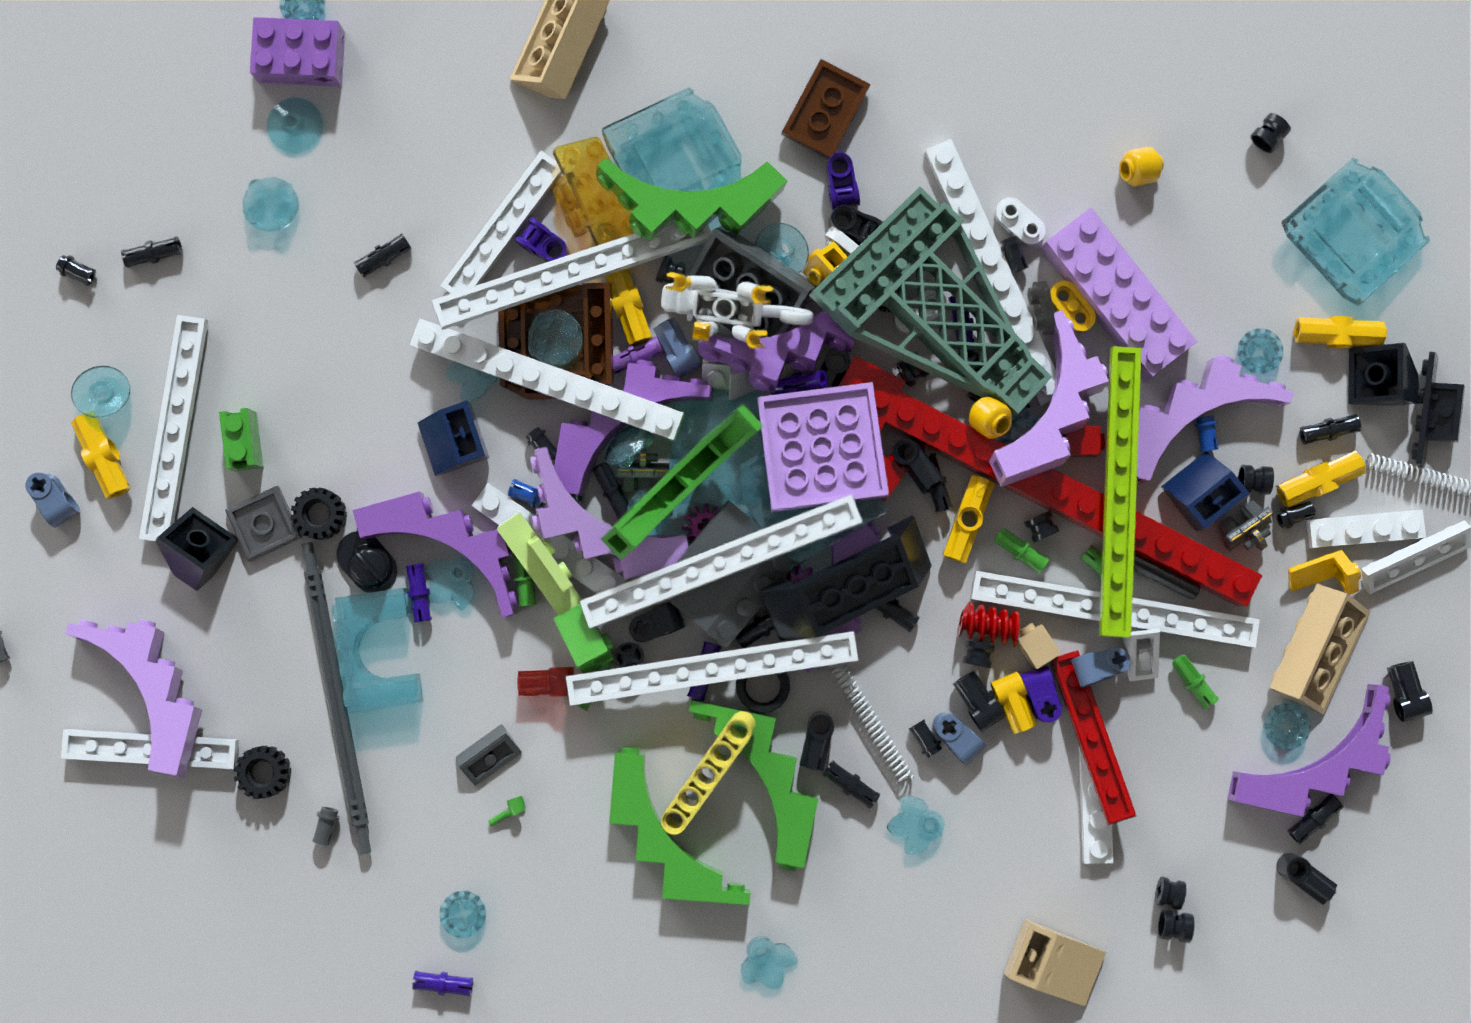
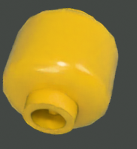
(1141, 166)
(990, 417)

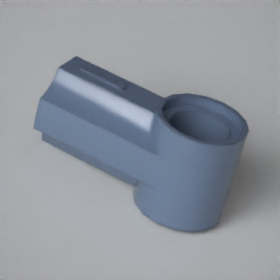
(679, 352)

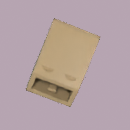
(1054, 963)

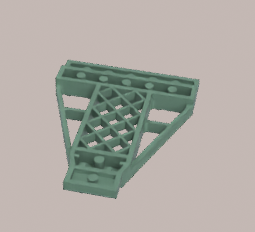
(884, 264)

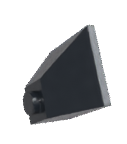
(1382, 376)
(195, 548)

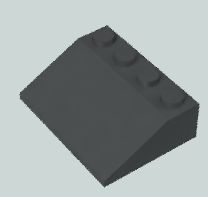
(735, 260)
(730, 602)

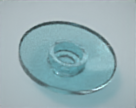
(303, 134)
(775, 235)
(99, 381)

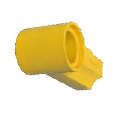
(1012, 695)

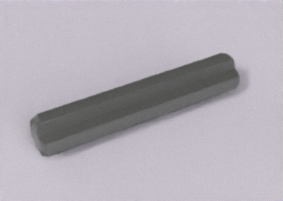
(1165, 577)

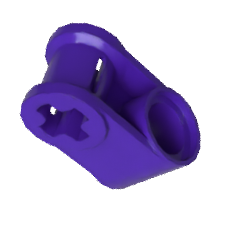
(842, 187)
(540, 240)
(1041, 688)

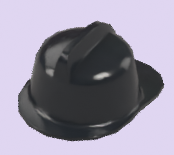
(366, 562)

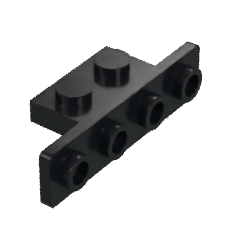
(1440, 411)

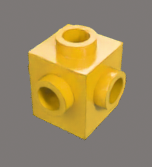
(823, 263)

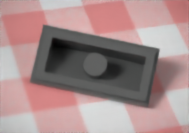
(488, 755)

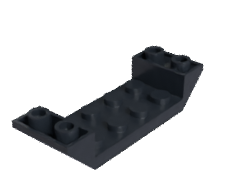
(849, 586)

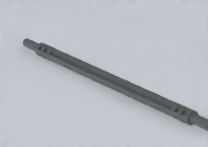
(334, 692)

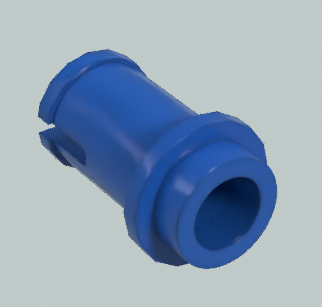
(1207, 433)
(525, 493)

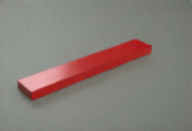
(1093, 742)

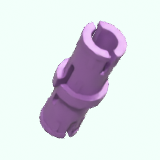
(640, 352)

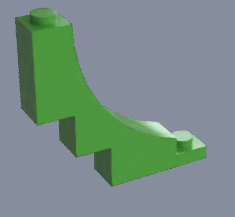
(792, 810)
(683, 874)

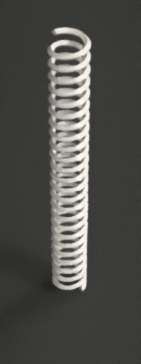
(1422, 475)
(864, 707)

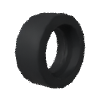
(765, 707)

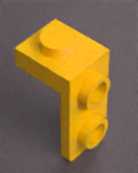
(1324, 568)

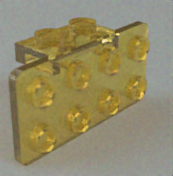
(582, 198)

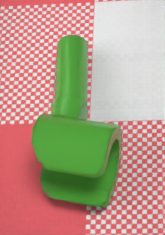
(515, 807)

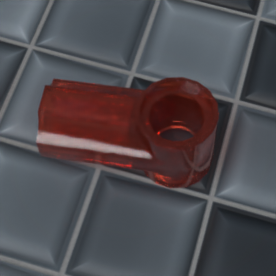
(544, 682)

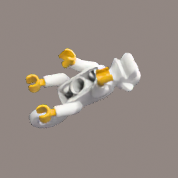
(702, 299)

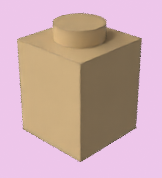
(1037, 645)

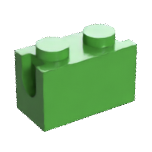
(241, 440)
(586, 645)

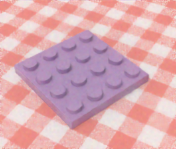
(822, 446)

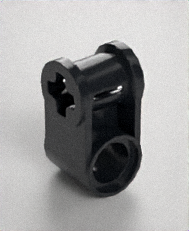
(857, 225)
(662, 621)

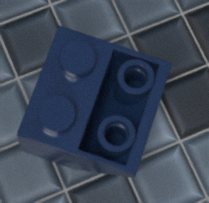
(453, 438)
(1204, 491)

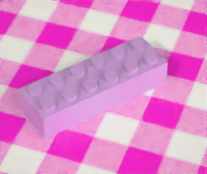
(1118, 292)

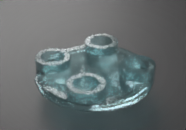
(270, 204)
(555, 338)
(627, 445)

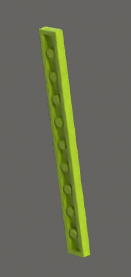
(1120, 492)

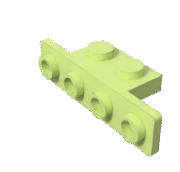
(539, 563)

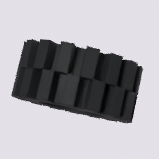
(302, 507)
(245, 776)

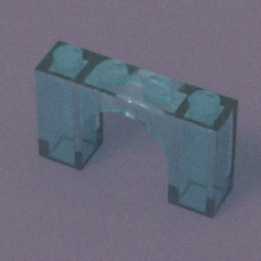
(354, 617)

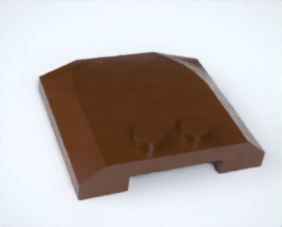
(590, 307)

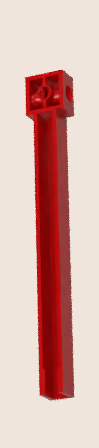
(1050, 488)

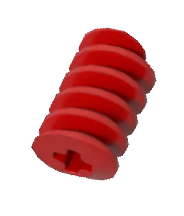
(989, 623)

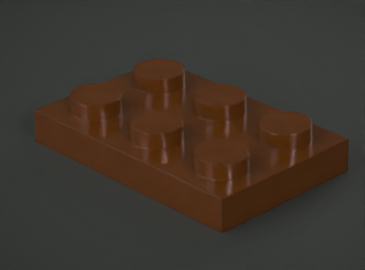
(825, 109)

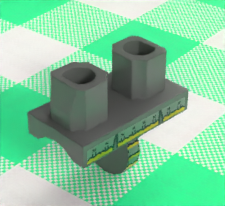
(644, 466)
(1256, 521)

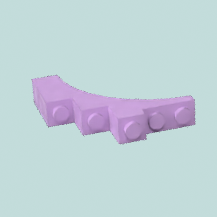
(1185, 402)
(1043, 445)
(566, 516)
(171, 723)

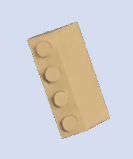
(558, 45)
(1320, 648)

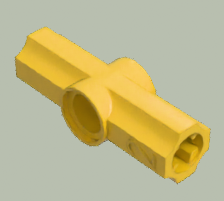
(629, 307)
(1339, 332)
(101, 456)
(1321, 479)
(974, 501)

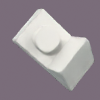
(723, 377)
(1144, 654)

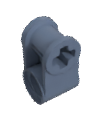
(55, 502)
(1100, 666)
(960, 740)

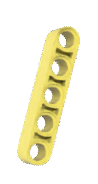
(699, 782)

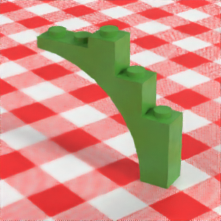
(691, 210)
(681, 481)

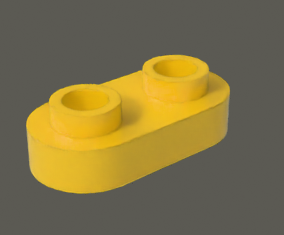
(1073, 306)

